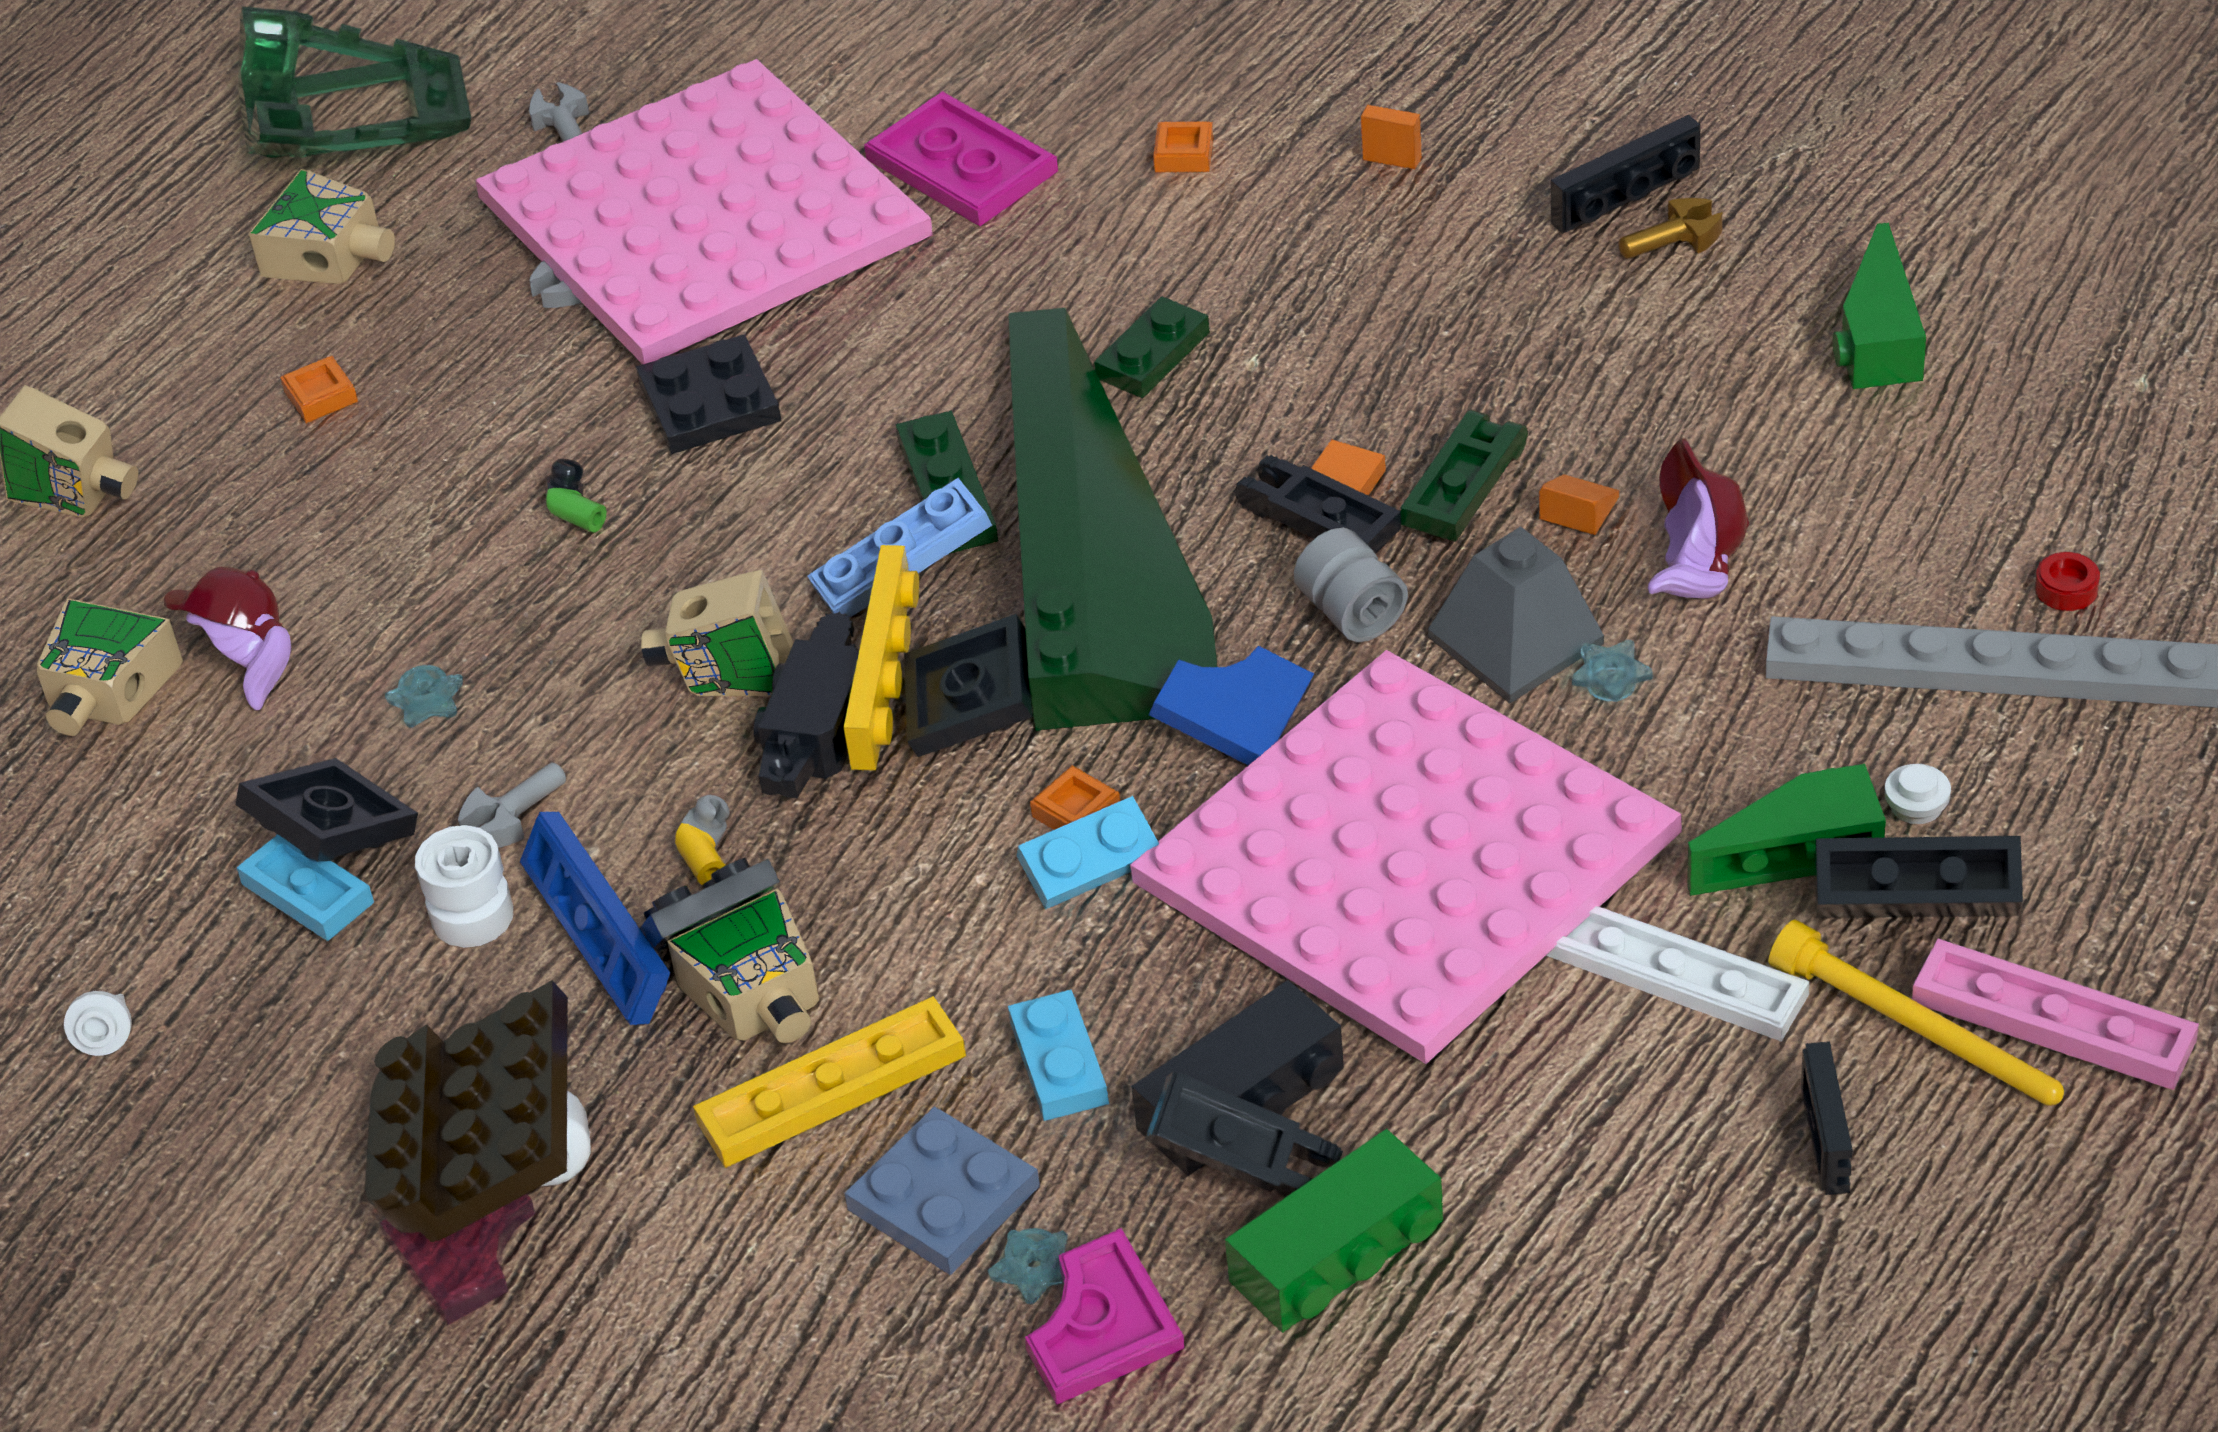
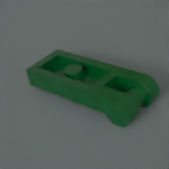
(1462, 475)

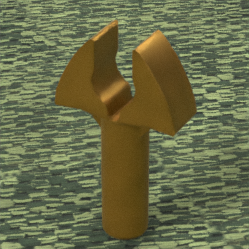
(1687, 221)

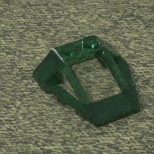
(270, 92)

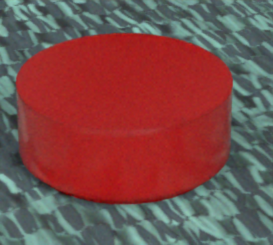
(2067, 581)

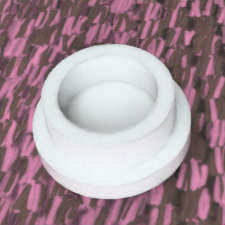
(1917, 793)

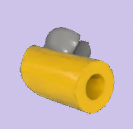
(700, 835)

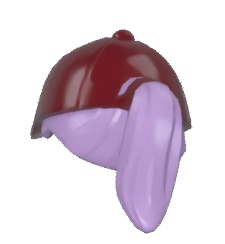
(1703, 524)
(241, 623)

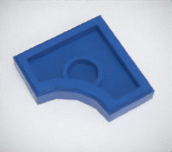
(1234, 706)

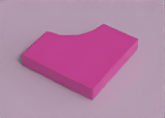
(1105, 1322)

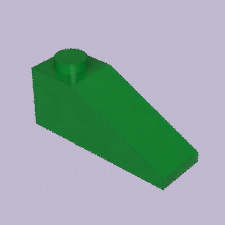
(1881, 325)
(1779, 831)

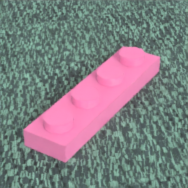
(2055, 1013)

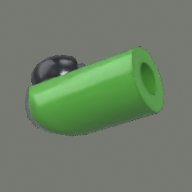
(566, 497)

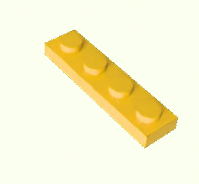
(877, 670)
(829, 1081)

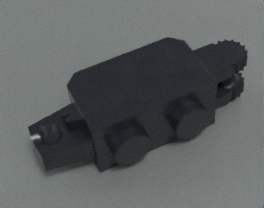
(808, 709)

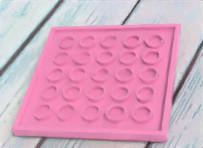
(702, 210)
(1406, 853)

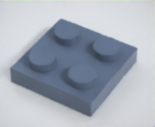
(942, 1190)

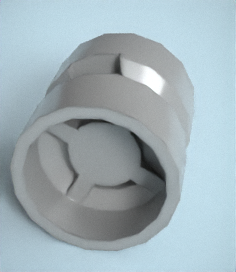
(1350, 584)

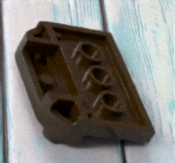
(469, 1116)

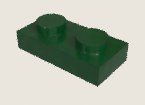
(1152, 347)

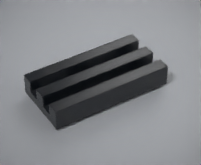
(1826, 1118)

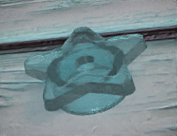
(421, 681)
(1611, 684)
(1029, 1246)

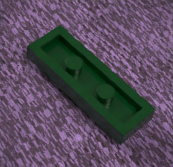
(939, 456)

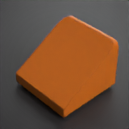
(1576, 503)

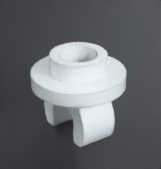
(98, 1023)

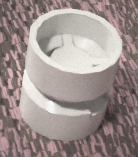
(464, 886)

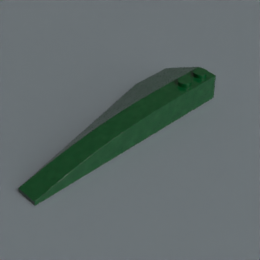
(1099, 563)

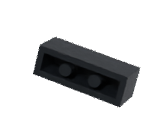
(1918, 877)
(1262, 1055)

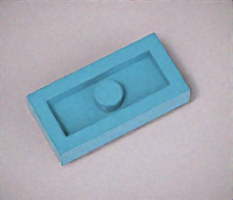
(1086, 852)
(307, 890)
(1058, 1055)

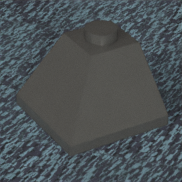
(1515, 616)

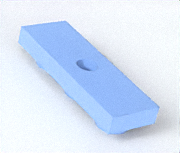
(927, 532)

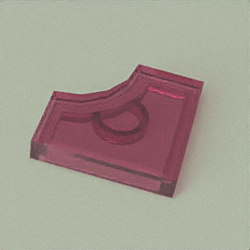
(464, 1267)

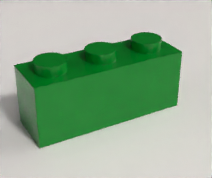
(1335, 1230)

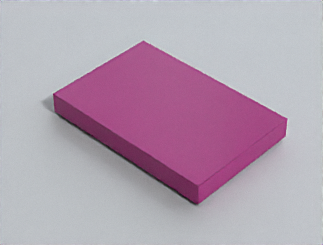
(961, 158)

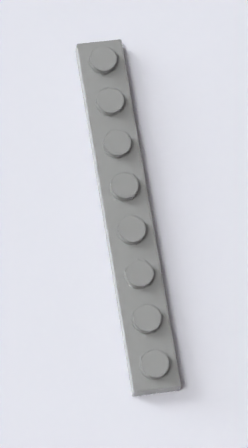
(1993, 661)

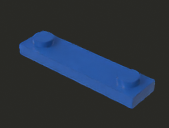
(595, 918)

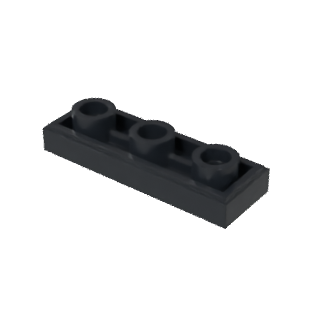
(1625, 174)

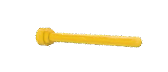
(1802, 953)

